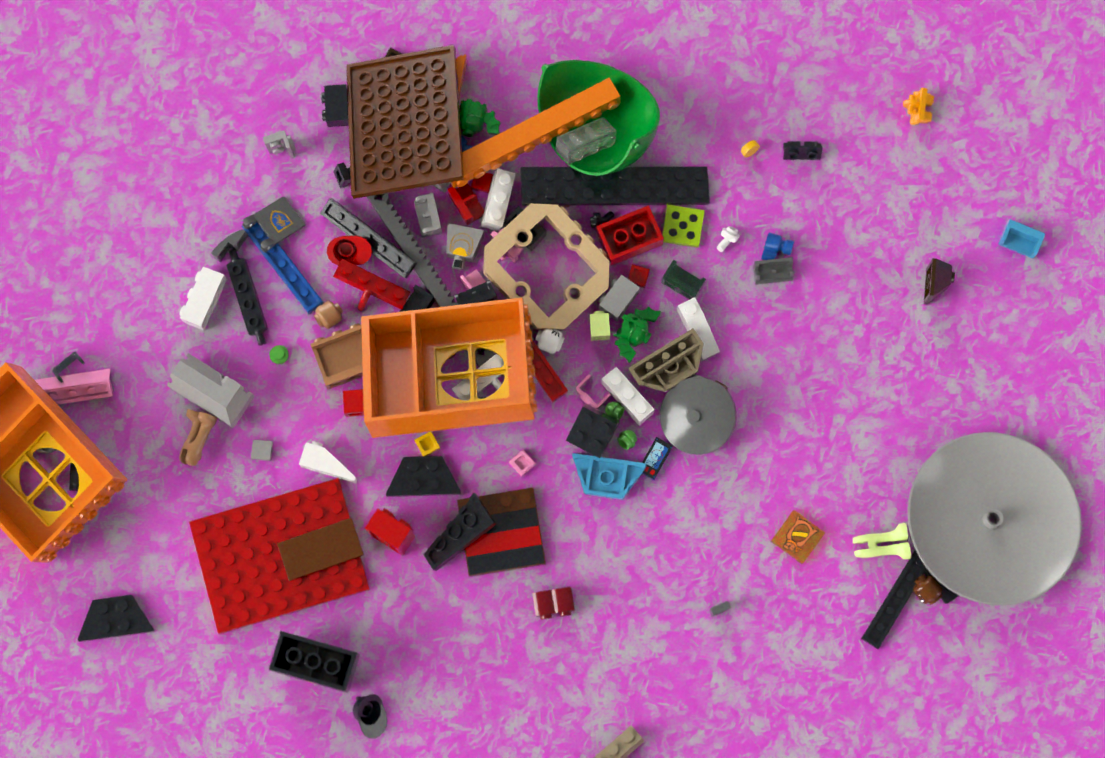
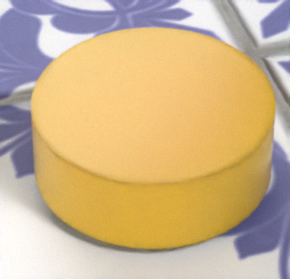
(750, 148)

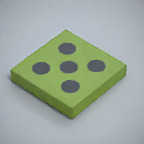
(683, 226)

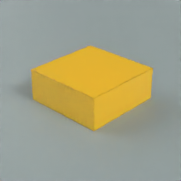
(427, 444)

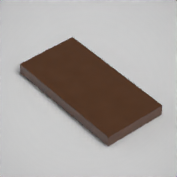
(320, 549)

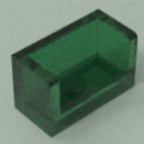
(682, 281)

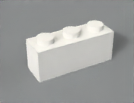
(498, 199)
(202, 298)
(628, 396)

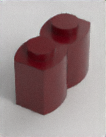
(553, 602)

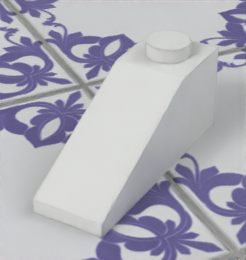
(694, 318)
(318, 459)

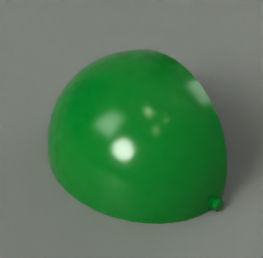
(634, 118)

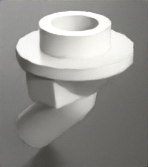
(730, 235)

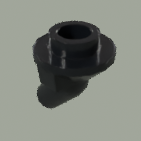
(598, 220)

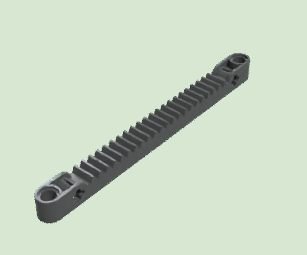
(423, 267)

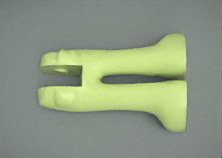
(898, 534)

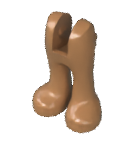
(193, 446)

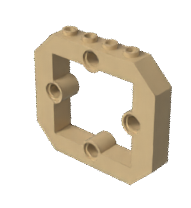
(559, 220)

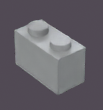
(619, 297)

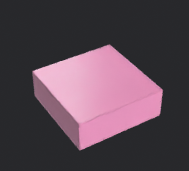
(522, 462)

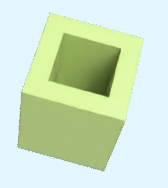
(599, 326)

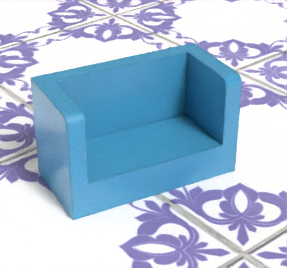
(1021, 239)

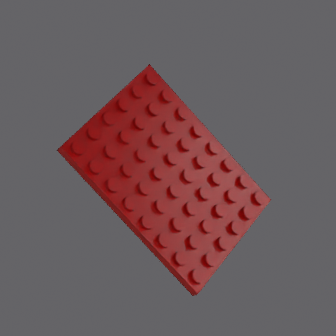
(245, 565)

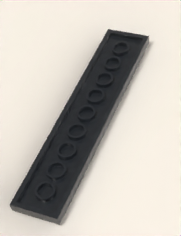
(624, 187)

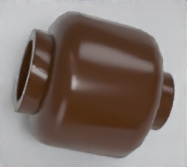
(927, 589)

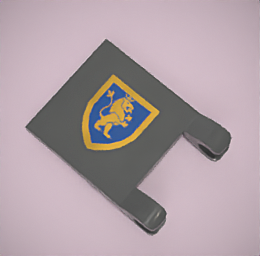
(277, 221)

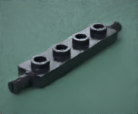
(247, 297)

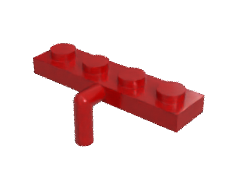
(371, 285)
(547, 376)

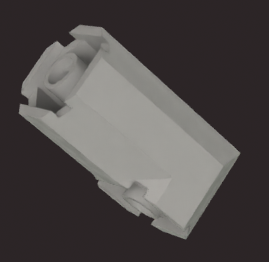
(210, 390)

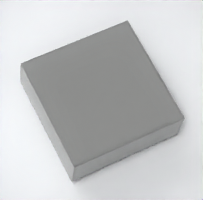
(261, 450)

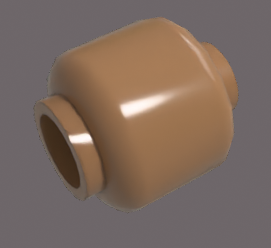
(328, 314)

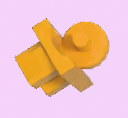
(917, 104)

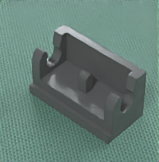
(773, 271)

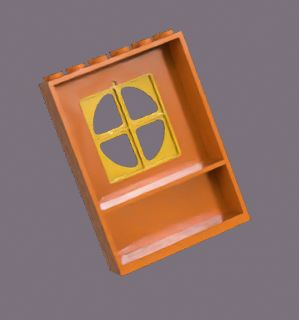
(406, 358)
(35, 422)

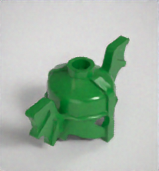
(474, 117)
(634, 331)

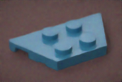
(606, 475)

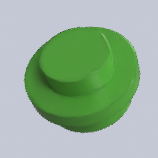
(279, 354)

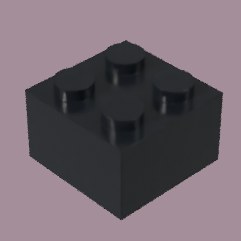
(593, 430)

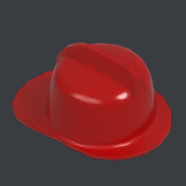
(350, 248)

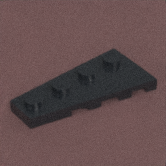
(460, 533)

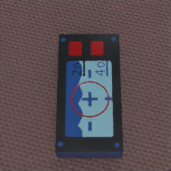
(656, 457)

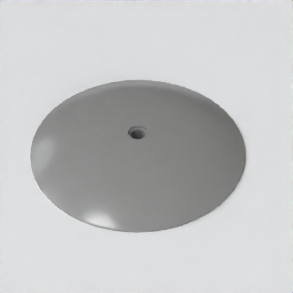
(1033, 514)

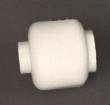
(550, 340)

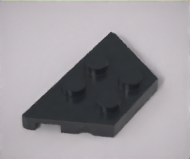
(423, 478)
(114, 618)

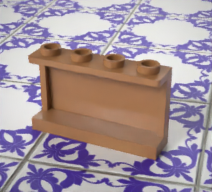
(340, 356)

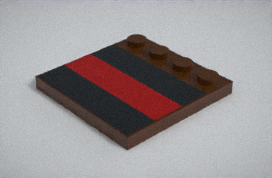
(514, 539)

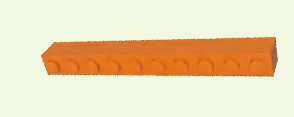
(538, 130)

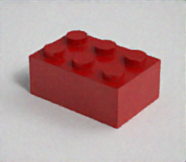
(629, 235)
(390, 531)

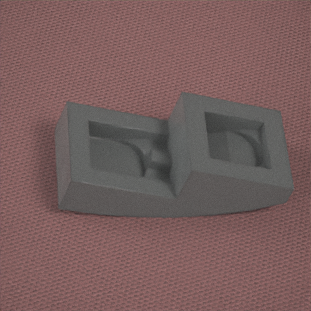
(234, 240)

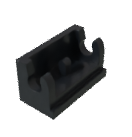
(480, 293)

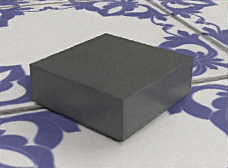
(718, 609)

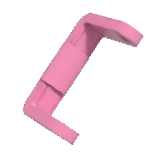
(586, 398)

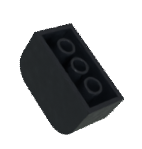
(314, 662)

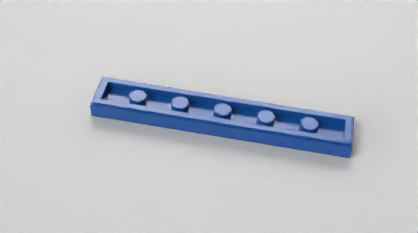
(286, 270)

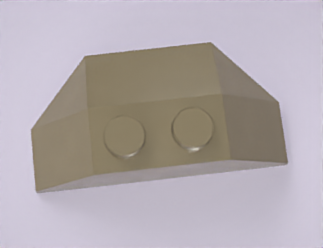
(670, 363)

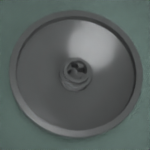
(698, 416)

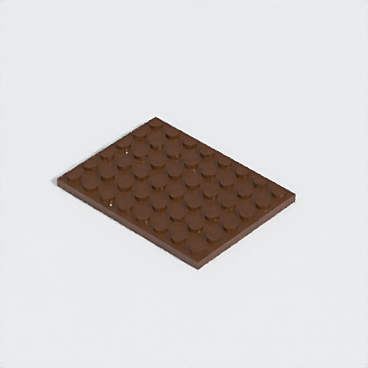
(404, 122)

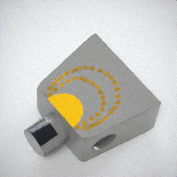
(463, 244)

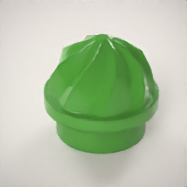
(614, 410)
(627, 439)

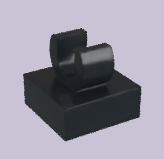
(342, 175)

